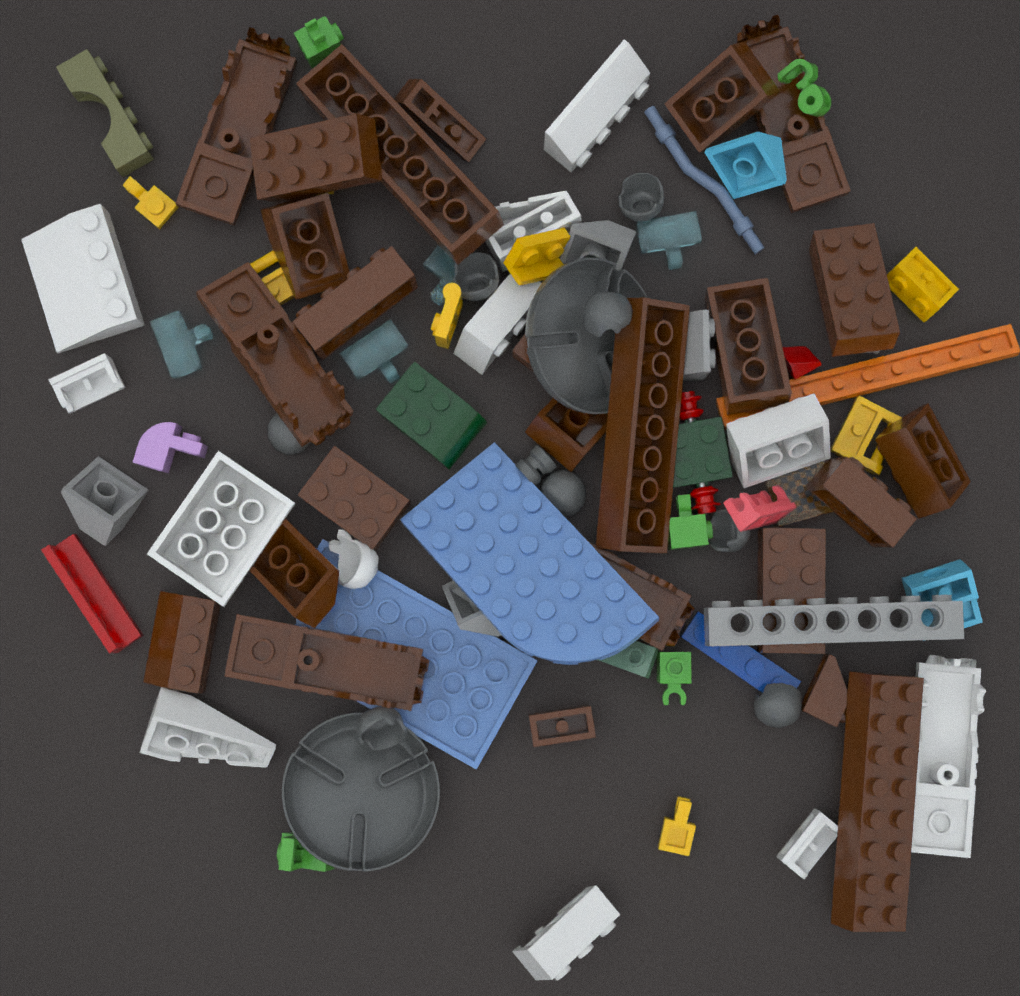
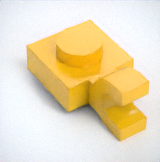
(153, 203)
(677, 832)

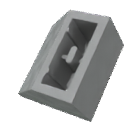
(698, 355)

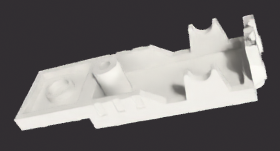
(947, 756)

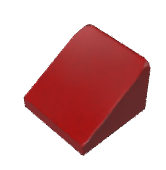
(800, 361)

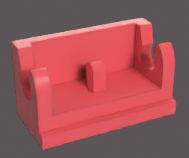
(758, 509)

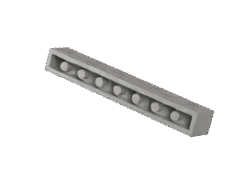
(946, 622)

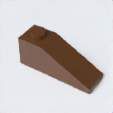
(439, 119)

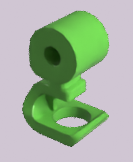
(813, 98)

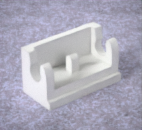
(87, 383)
(808, 843)

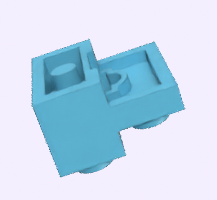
(948, 579)

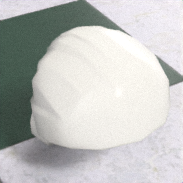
(356, 561)

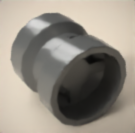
(536, 465)

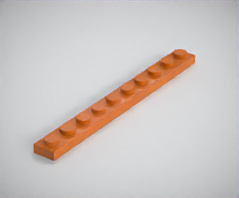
(899, 368)

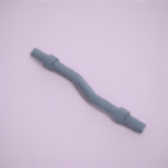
(666, 135)

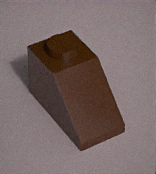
(826, 693)

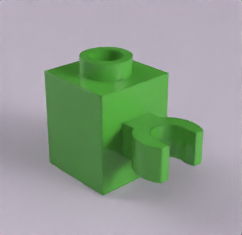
(318, 40)
(688, 529)
(674, 670)

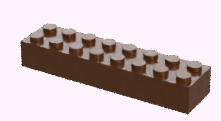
(410, 161)
(643, 428)
(877, 802)

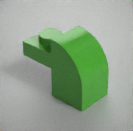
(293, 856)

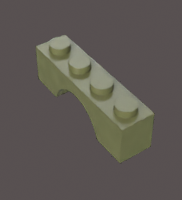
(123, 143)

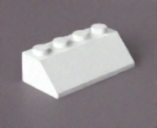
(597, 107)

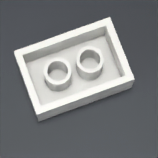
(779, 440)

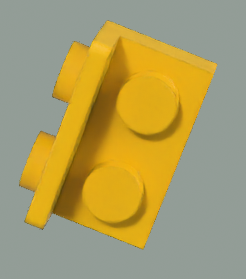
(536, 255)
(920, 285)

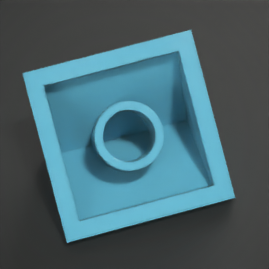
(749, 163)

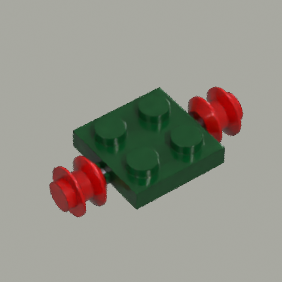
(700, 454)

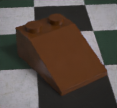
(307, 244)
(567, 433)

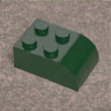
(431, 415)

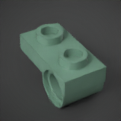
(635, 658)

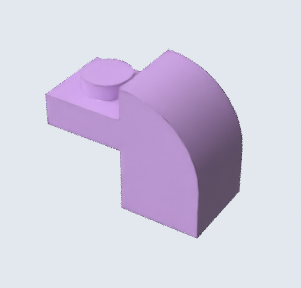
(159, 444)

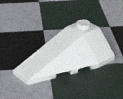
(193, 729)

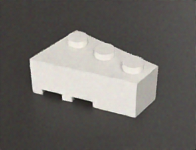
(529, 218)
(495, 323)
(568, 935)

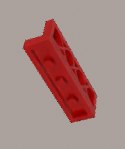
(92, 594)

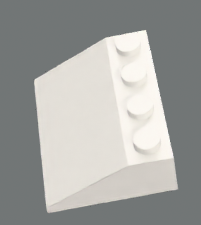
(82, 279)
(221, 528)

